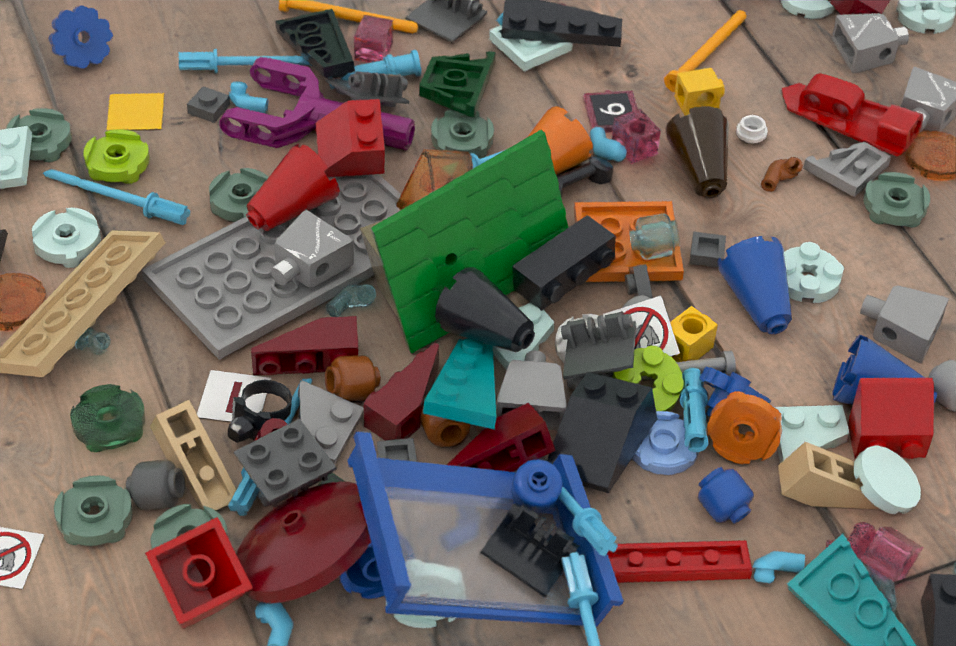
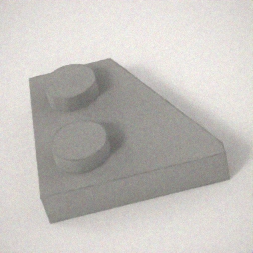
(849, 167)
(328, 418)

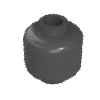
(156, 484)

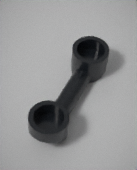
(597, 171)

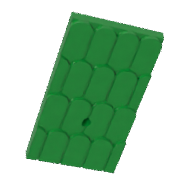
(475, 221)

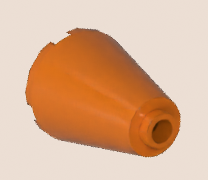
(566, 139)

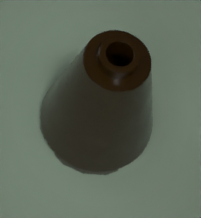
(701, 148)

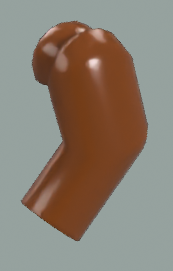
(781, 170)

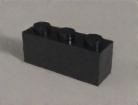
(564, 262)

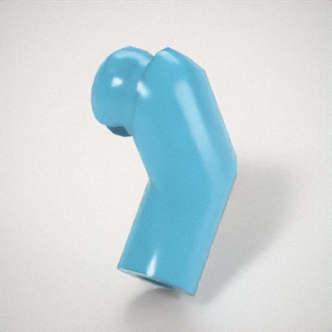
(244, 100)
(606, 148)
(777, 561)
(279, 621)

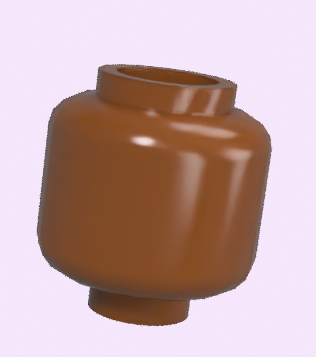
(352, 377)
(444, 431)

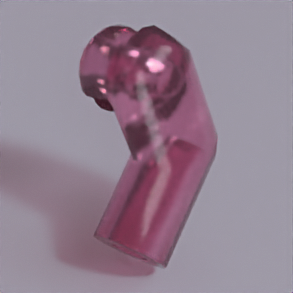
(859, 538)

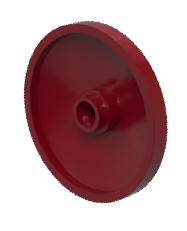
(304, 543)

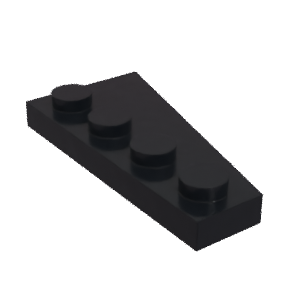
(559, 23)
(319, 42)

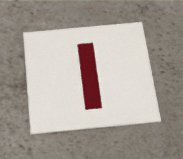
(219, 394)

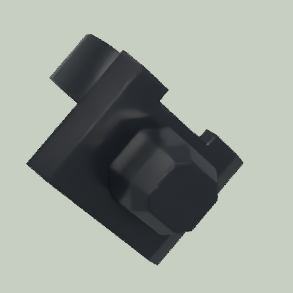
(246, 422)

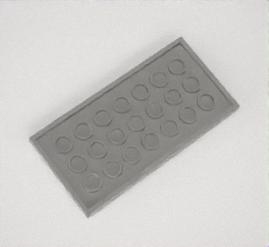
(226, 282)

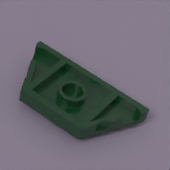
(457, 81)

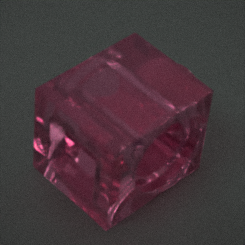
(373, 39)
(637, 135)
(891, 553)

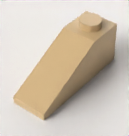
(192, 451)
(821, 479)

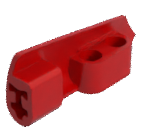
(845, 110)

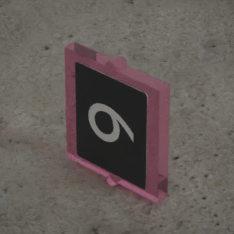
(607, 105)

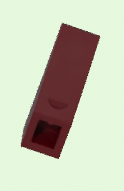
(307, 347)
(397, 406)

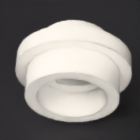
(752, 129)

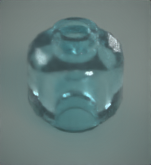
(655, 236)

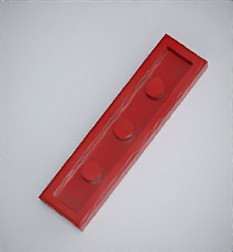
(681, 561)

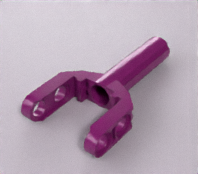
(311, 107)

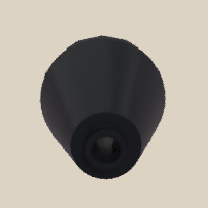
(483, 313)

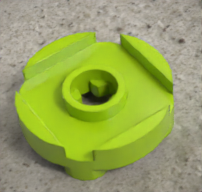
(103, 164)
(662, 368)

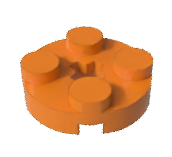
(748, 410)

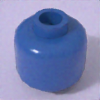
(725, 495)
(537, 497)

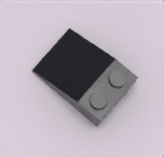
(604, 428)

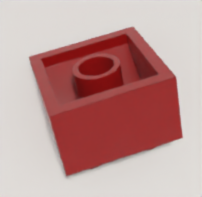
(352, 139)
(893, 416)
(199, 572)

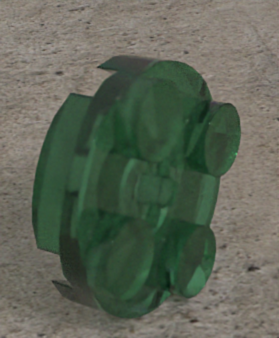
(108, 434)

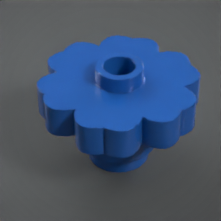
(94, 34)
(724, 385)

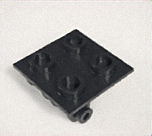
(529, 550)

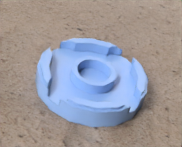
(664, 447)

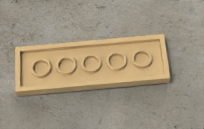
(78, 302)

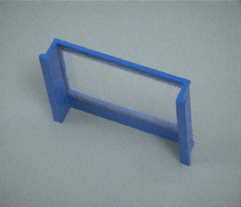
(436, 520)

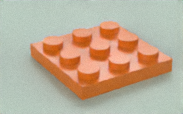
(619, 220)

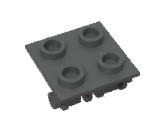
(448, 17)
(373, 86)
(600, 348)
(285, 462)

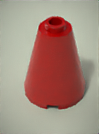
(291, 189)

